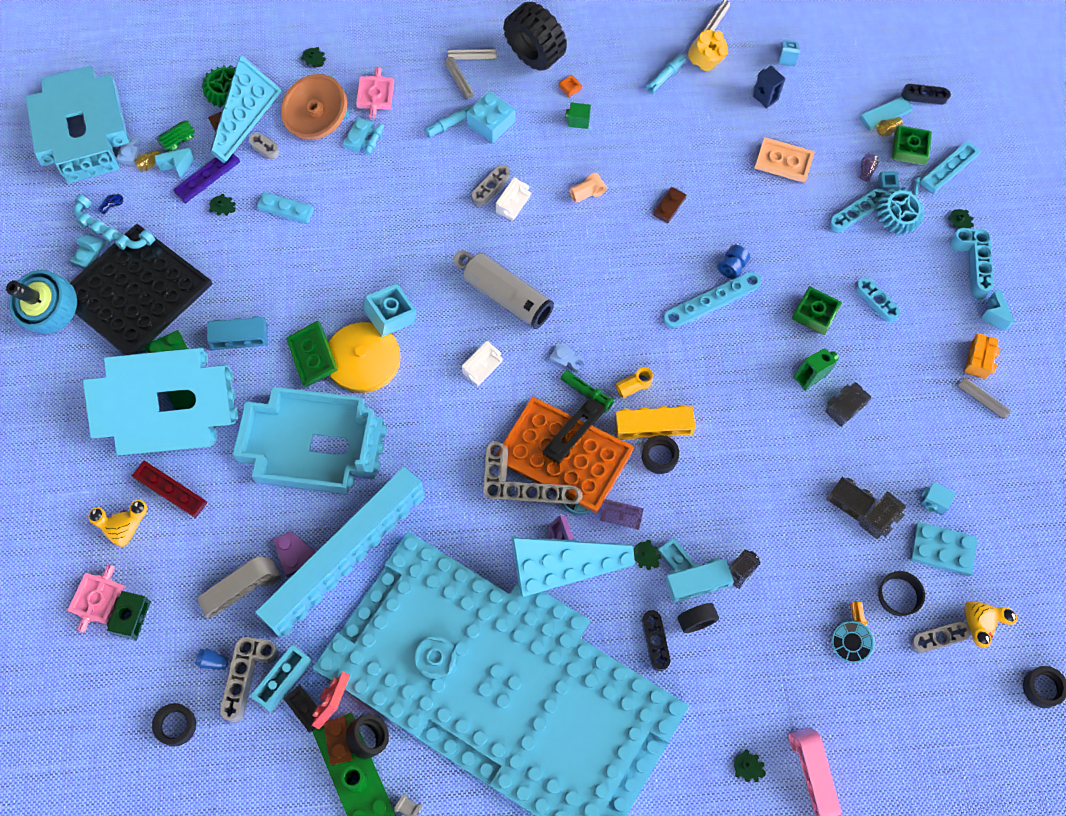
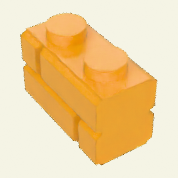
(981, 356)

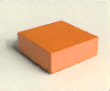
(570, 86)

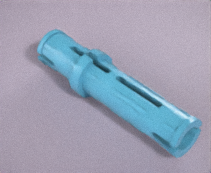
(670, 69)
(443, 124)

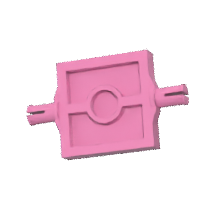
(375, 92)
(95, 598)

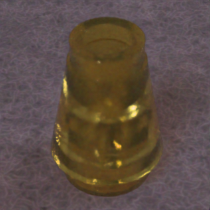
(888, 126)
(146, 161)

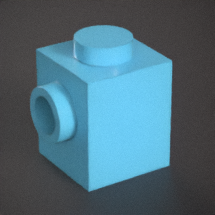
(937, 498)

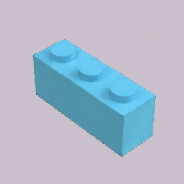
(699, 580)
(281, 678)

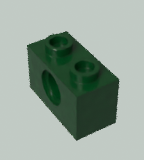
(132, 626)

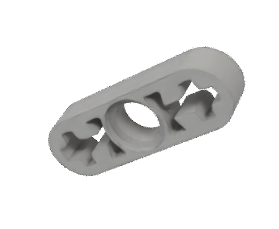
(491, 178)
(934, 644)

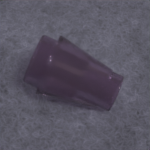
(868, 166)

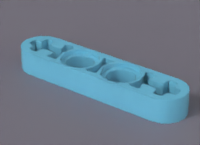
(857, 209)

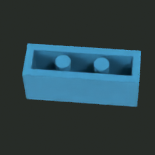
(237, 333)

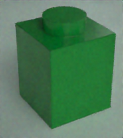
(578, 115)

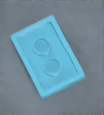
(944, 549)

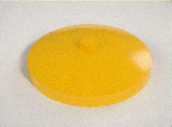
(363, 358)

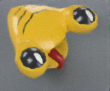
(121, 525)
(983, 621)

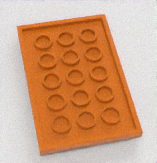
(589, 465)

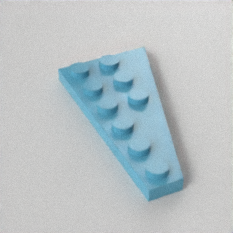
(245, 104)
(559, 562)

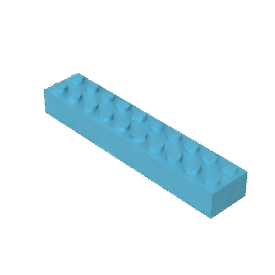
(341, 553)

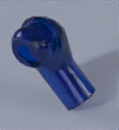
(111, 201)

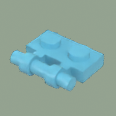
(359, 133)

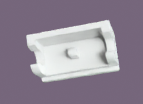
(513, 199)
(482, 363)

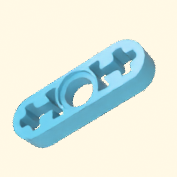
(878, 307)

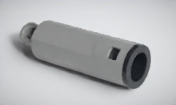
(505, 288)

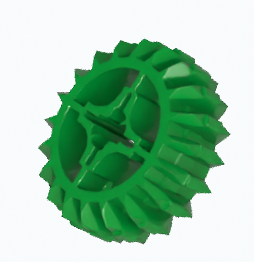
(217, 85)

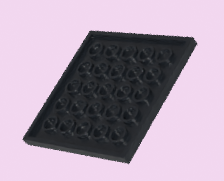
(136, 292)

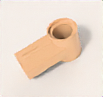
(591, 186)

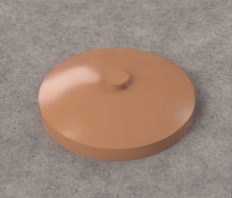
(314, 107)

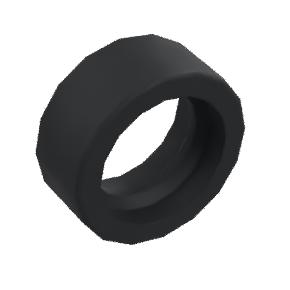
(665, 441)
(698, 618)
(1034, 697)
(163, 713)
(355, 743)

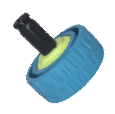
(42, 301)

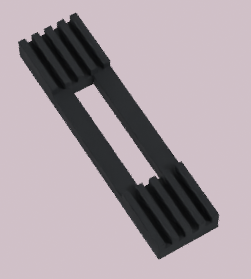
(558, 450)

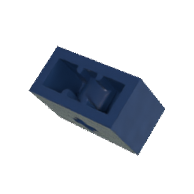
(768, 86)

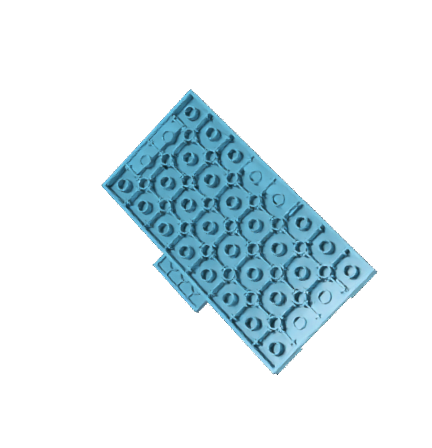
(527, 696)

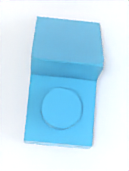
(789, 52)
(177, 159)
(88, 251)
(999, 312)

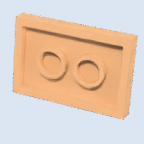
(784, 160)

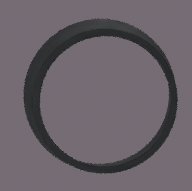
(913, 581)

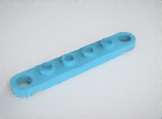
(712, 300)

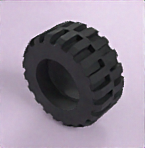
(535, 35)

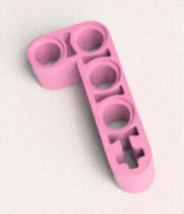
(816, 771)

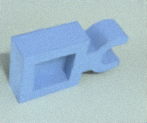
(129, 152)
(564, 356)

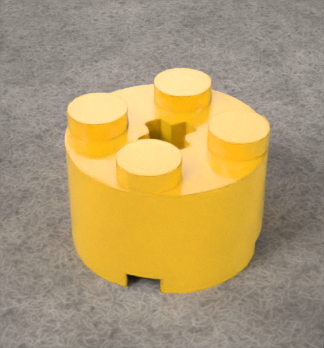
(708, 50)

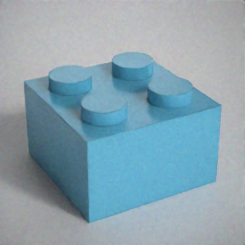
(491, 117)
(389, 310)

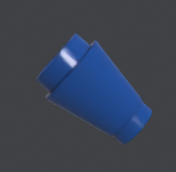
(211, 660)

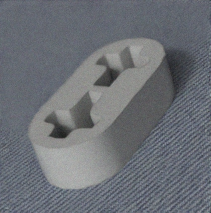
(265, 144)

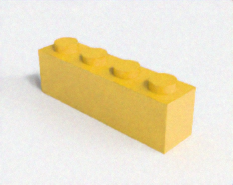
(654, 422)

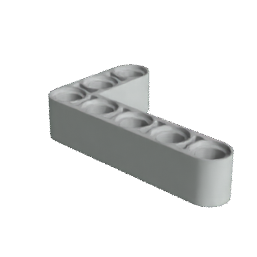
(523, 488)

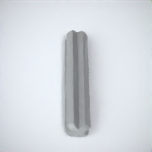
(472, 54)
(459, 78)
(984, 398)

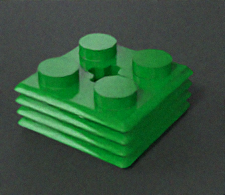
(180, 132)
(911, 145)
(816, 300)

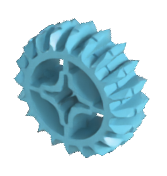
(894, 211)

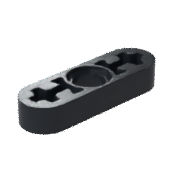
(914, 93)
(654, 656)

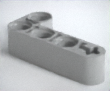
(237, 585)
(245, 679)

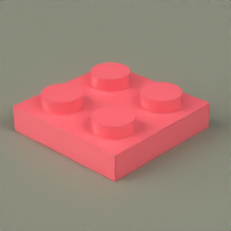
(330, 700)

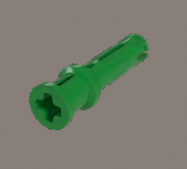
(588, 391)

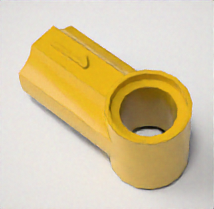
(633, 383)

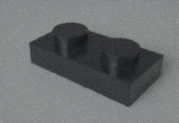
(302, 706)

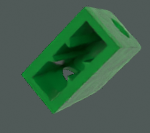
(822, 364)

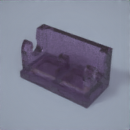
(622, 514)

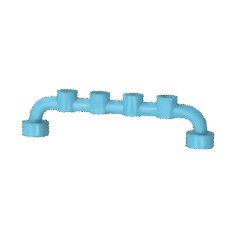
(109, 233)

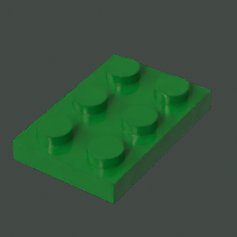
(311, 354)

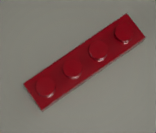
(169, 489)

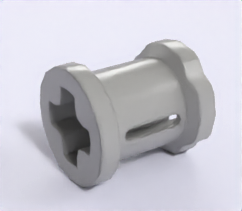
(407, 806)

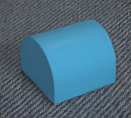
(887, 180)

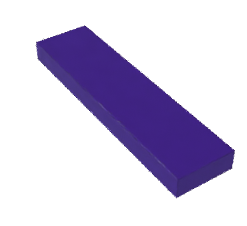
(204, 177)

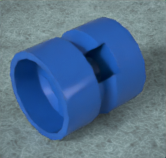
(733, 261)

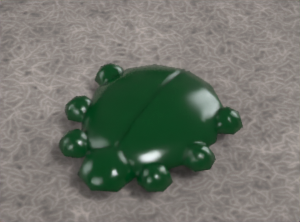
(314, 57)
(222, 205)
(961, 219)
(646, 555)
(749, 767)

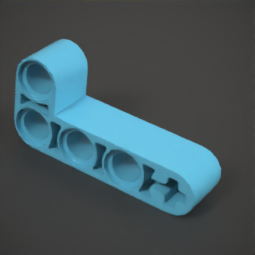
(978, 245)

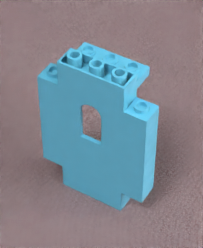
(72, 95)
(128, 406)
(281, 433)

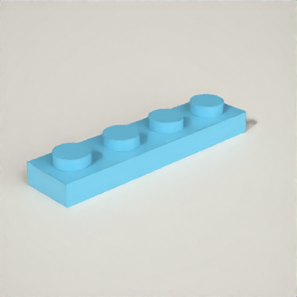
(950, 167)

